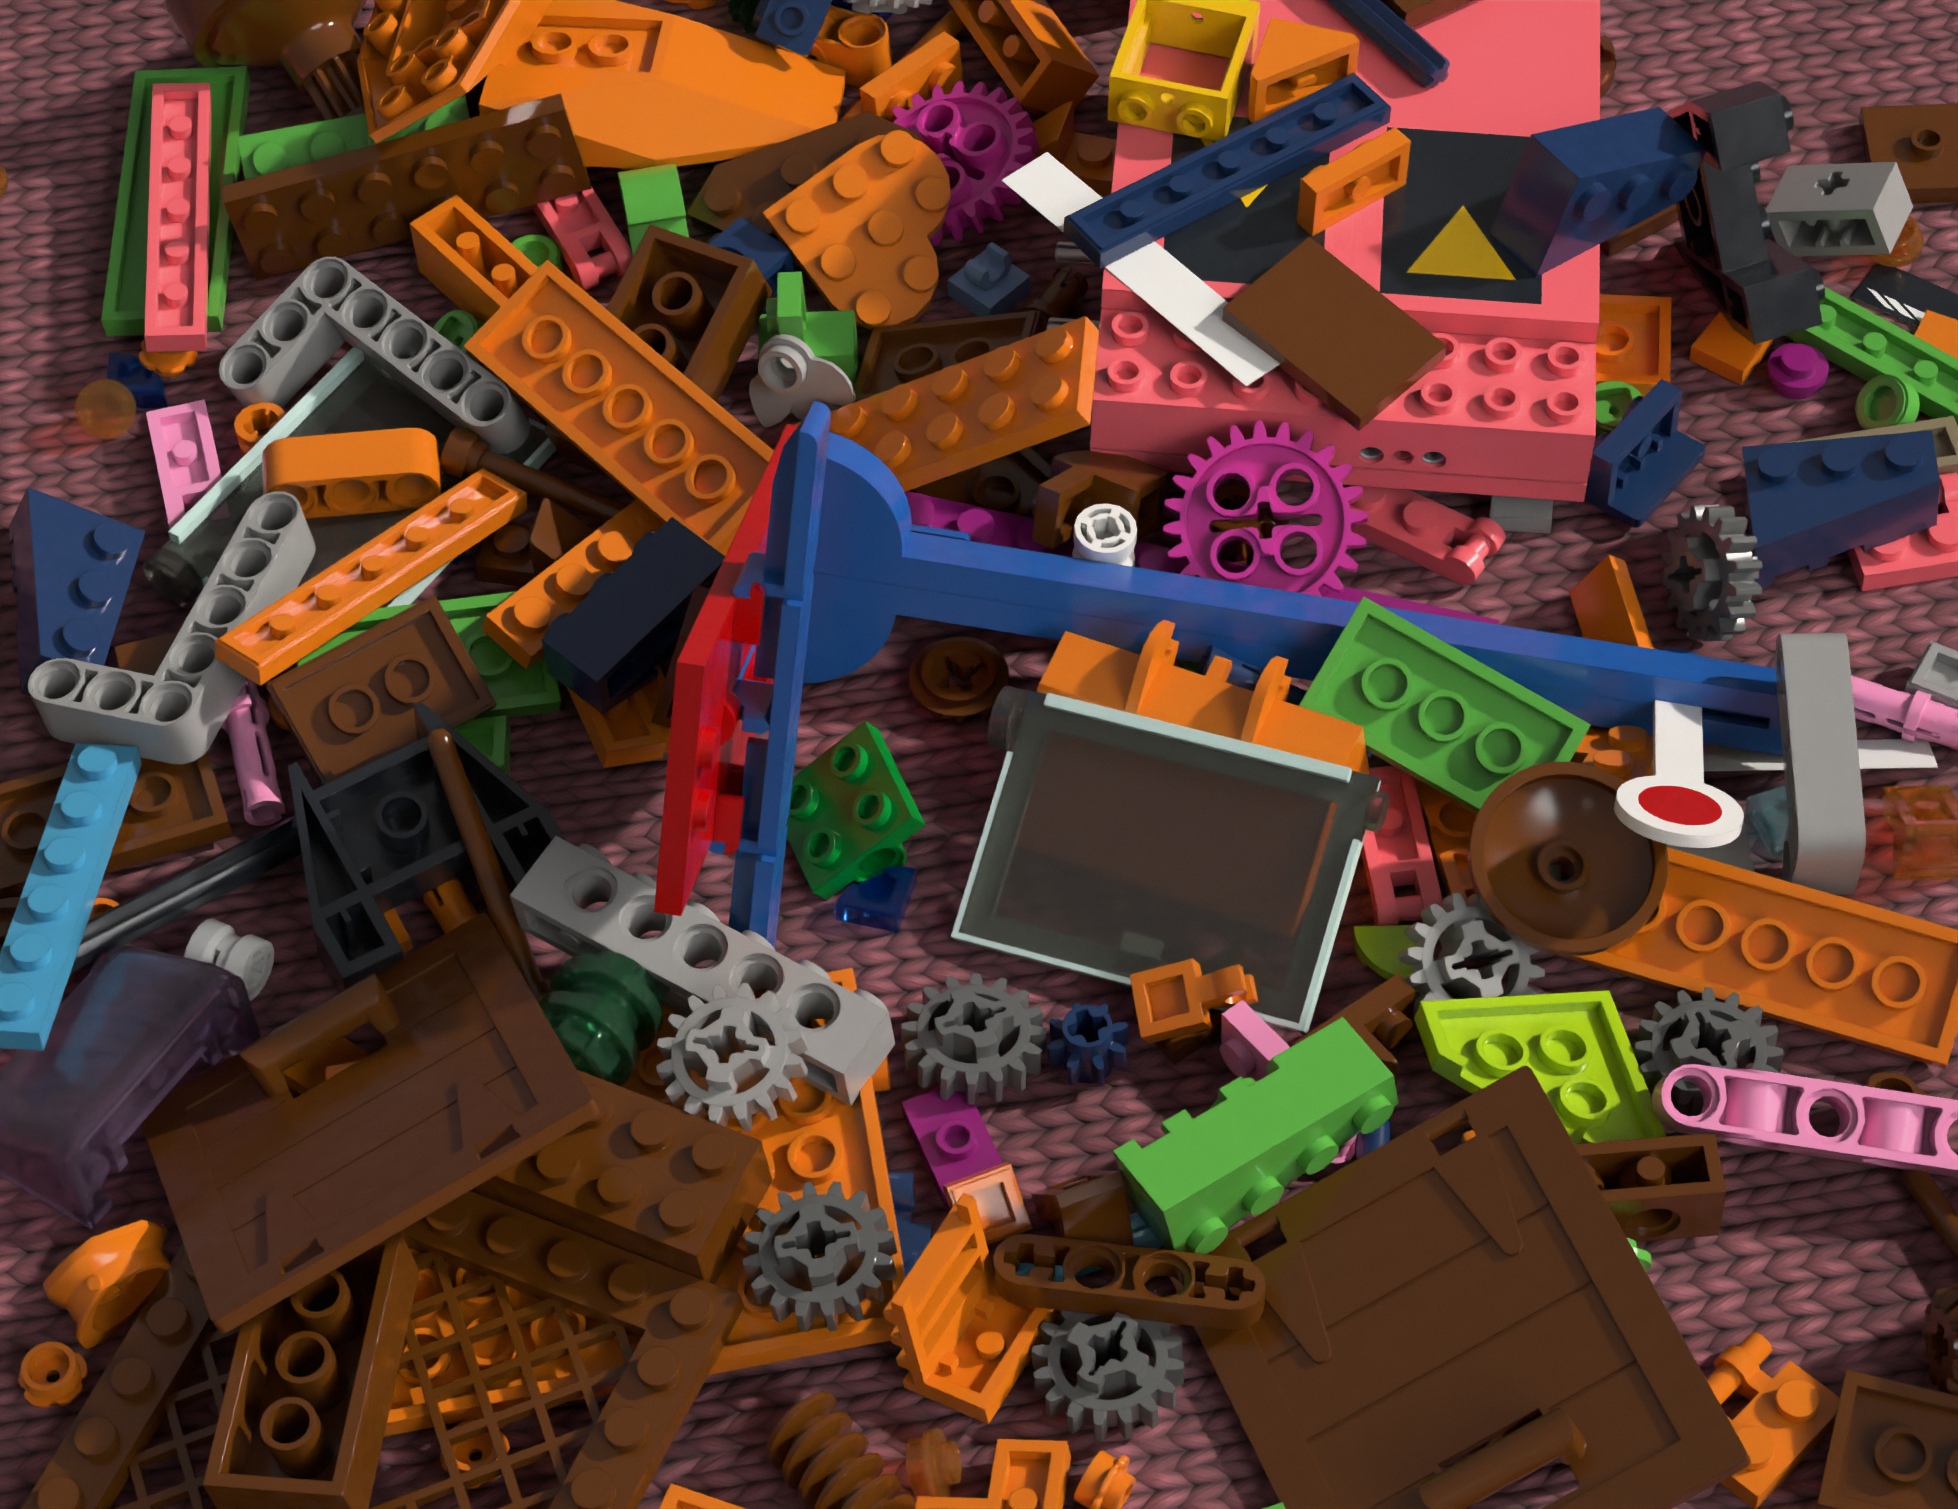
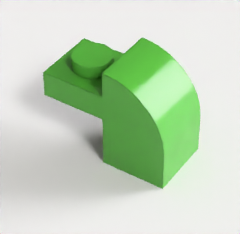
(652, 198)
(827, 333)

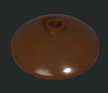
(1566, 819)

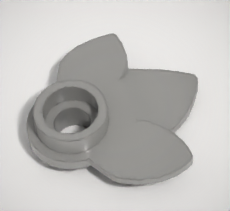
(794, 385)

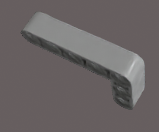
(340, 305)
(190, 695)

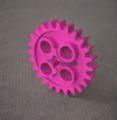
(979, 143)
(1263, 465)

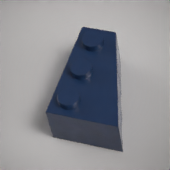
(1593, 184)
(1836, 496)
(68, 580)
(630, 617)

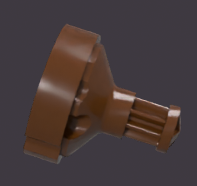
(303, 36)

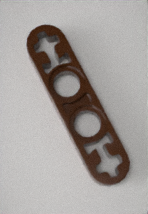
(1130, 1271)

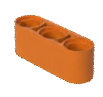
(355, 471)

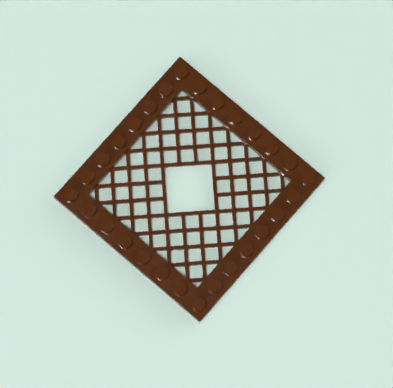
(673, 1313)

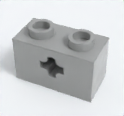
(1839, 209)

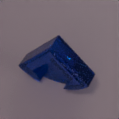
(143, 383)
(879, 900)

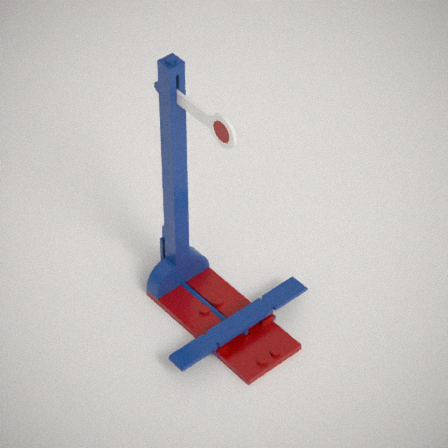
(836, 559)

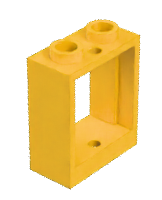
(1224, 30)

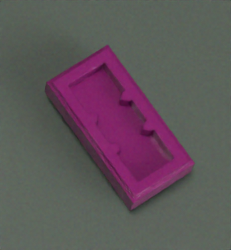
(949, 1137)

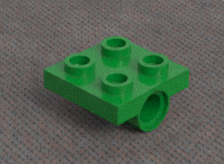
(850, 813)

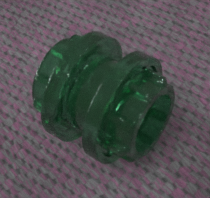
(603, 1013)

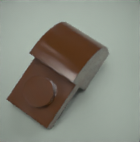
(1094, 478)

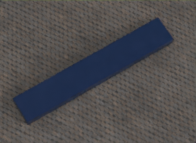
(1226, 170)

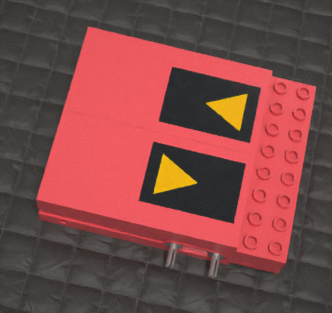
(1519, 366)

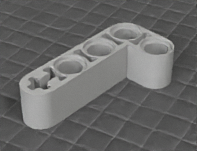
(1820, 763)

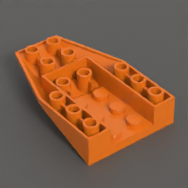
(434, 52)
(663, 86)

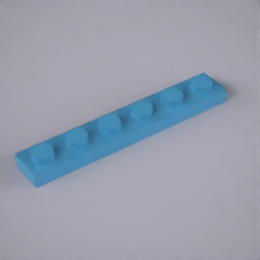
(62, 890)

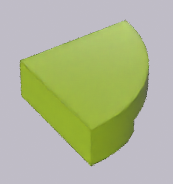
(1380, 947)

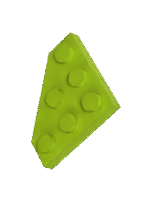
(1567, 1041)

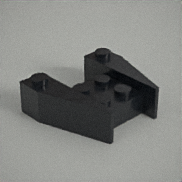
(1724, 228)
(393, 837)

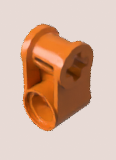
(854, 44)

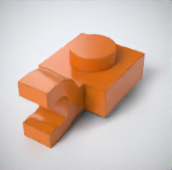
(1178, 998)

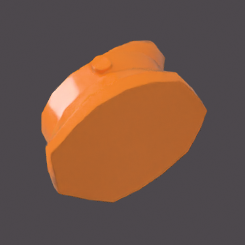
(109, 1279)

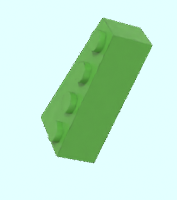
(1257, 1139)

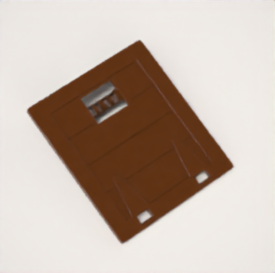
(301, 1185)
(1450, 1305)

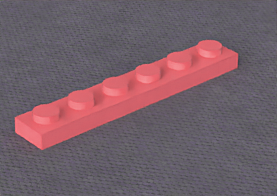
(178, 218)

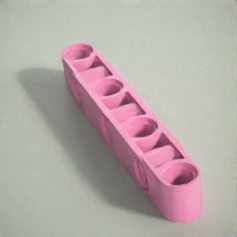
(1774, 1110)

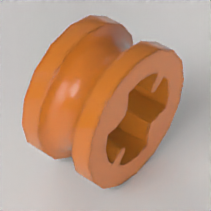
(255, 418)

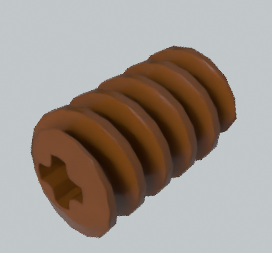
(828, 1462)

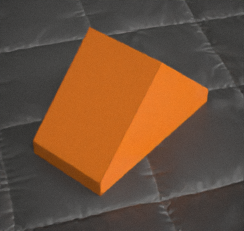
(1296, 63)

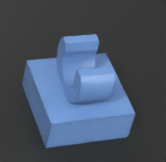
(989, 283)

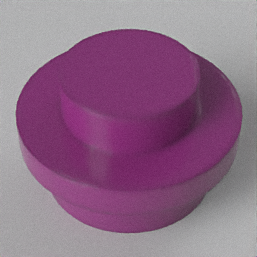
(1797, 370)

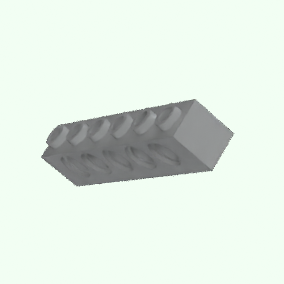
(570, 878)

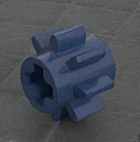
(1088, 1044)

